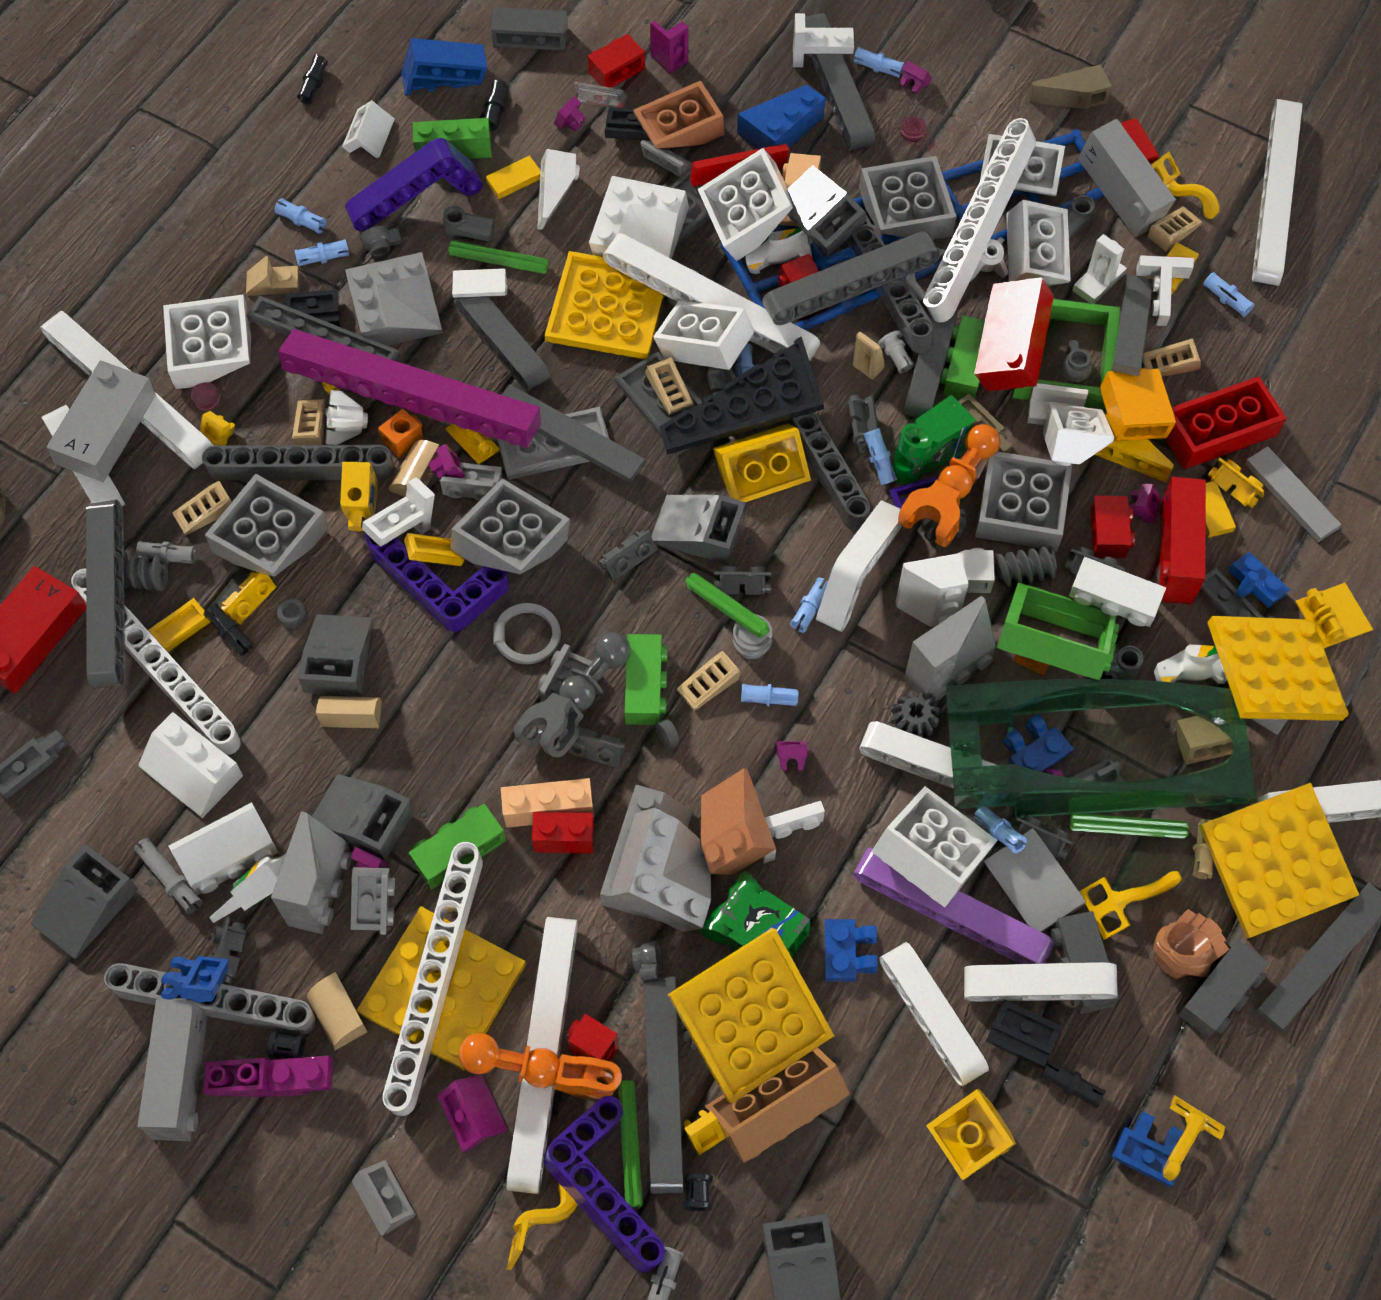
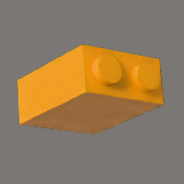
(1137, 405)

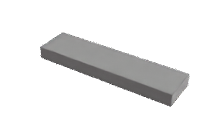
(1293, 494)

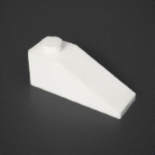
(556, 178)
(979, 569)

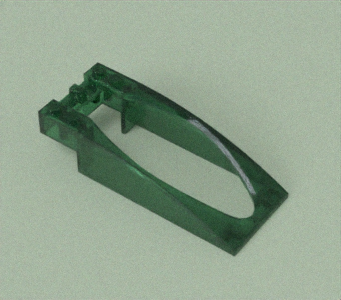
(1049, 794)

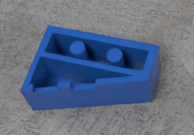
(442, 64)
(782, 118)

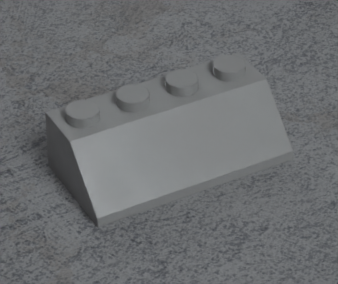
(641, 800)

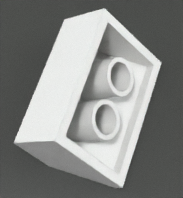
(1041, 171)
(1038, 243)
(1075, 433)
(932, 588)
(1117, 592)
(188, 765)
(223, 849)

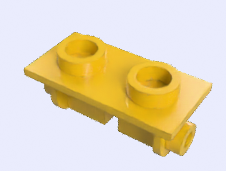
(474, 443)
(1229, 475)
(252, 594)

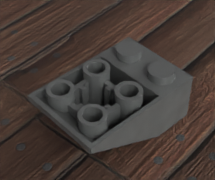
(824, 210)
(700, 525)
(336, 655)
(365, 814)
(83, 901)
(801, 1259)

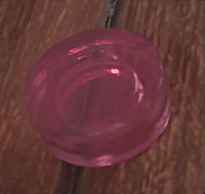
(913, 129)
(205, 396)

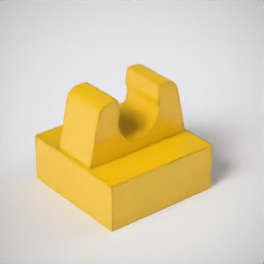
(216, 428)
(704, 1132)

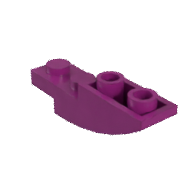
(268, 1077)

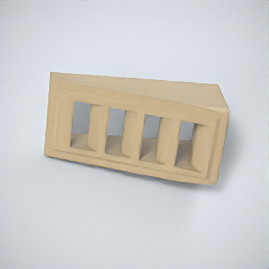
(1165, 240)
(868, 356)
(669, 366)
(1183, 366)
(310, 426)
(198, 502)
(712, 666)

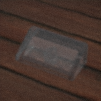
(600, 95)

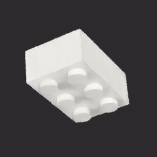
(704, 334)

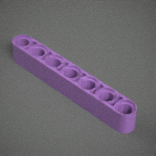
(961, 914)

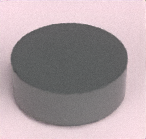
(291, 613)
(667, 733)

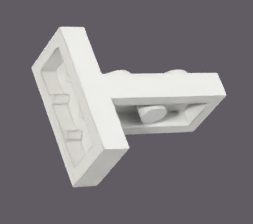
(819, 40)
(1102, 271)
(1163, 271)
(409, 512)
(784, 823)

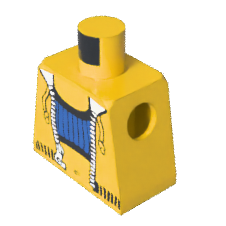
(358, 493)

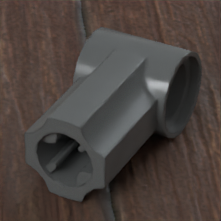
(1080, 220)
(460, 224)
(1127, 653)

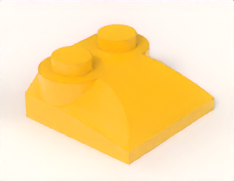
(971, 1134)

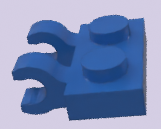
(1041, 754)
(840, 950)
(198, 978)
(1143, 1153)

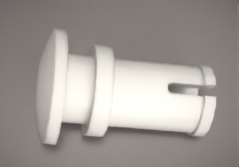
(895, 348)

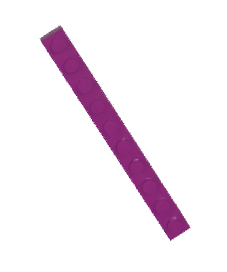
(410, 388)

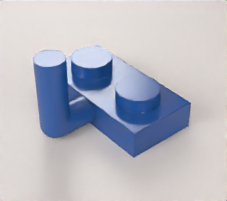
(1258, 580)

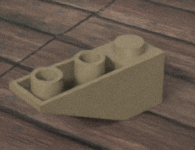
(1073, 89)

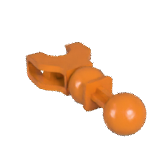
(954, 482)
(542, 1067)

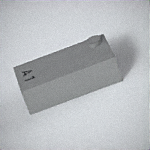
(1125, 177)
(101, 421)
(173, 1071)

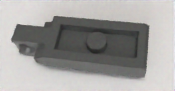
(29, 762)

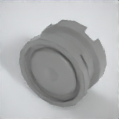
(748, 644)

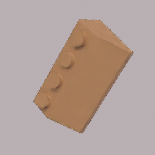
(780, 1105)

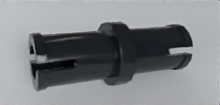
(312, 79)
(494, 104)
(228, 629)
(1073, 1083)

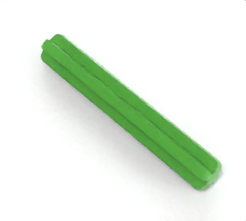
(498, 257)
(727, 605)
(1129, 825)
(630, 1144)

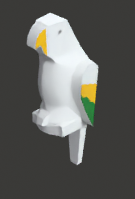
(779, 249)
(1192, 664)
(252, 886)

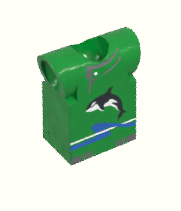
(932, 440)
(750, 914)

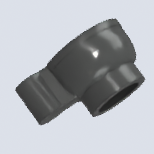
(379, 240)
(1077, 364)
(648, 960)

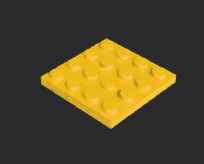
(603, 309)
(1277, 668)
(1278, 860)
(474, 996)
(751, 1015)

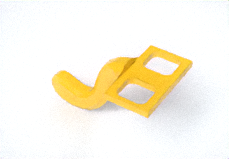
(1208, 199)
(1118, 900)
(1196, 1123)
(536, 1217)

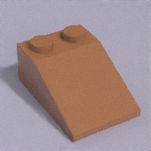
(682, 118)
(733, 826)

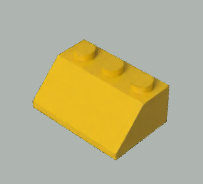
(763, 463)

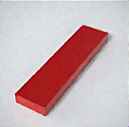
(708, 169)

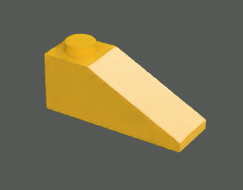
(1138, 456)

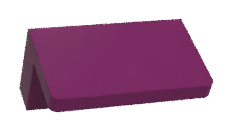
(670, 46)
(471, 1111)

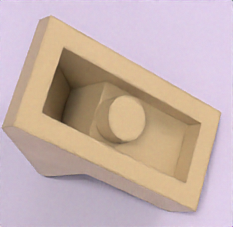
(269, 280)

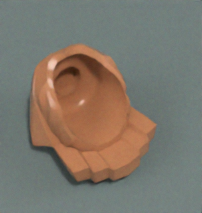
(1189, 946)

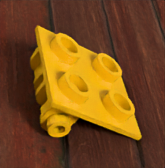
(1334, 614)

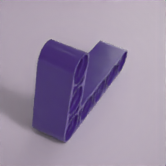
(409, 179)
(430, 584)
(599, 1187)

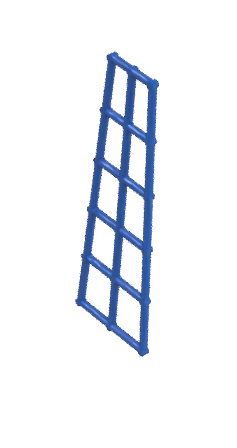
(823, 263)

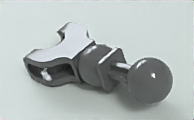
(561, 713)

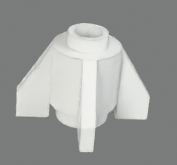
(992, 259)
(345, 418)

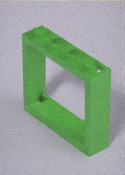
(1088, 314)
(1055, 649)

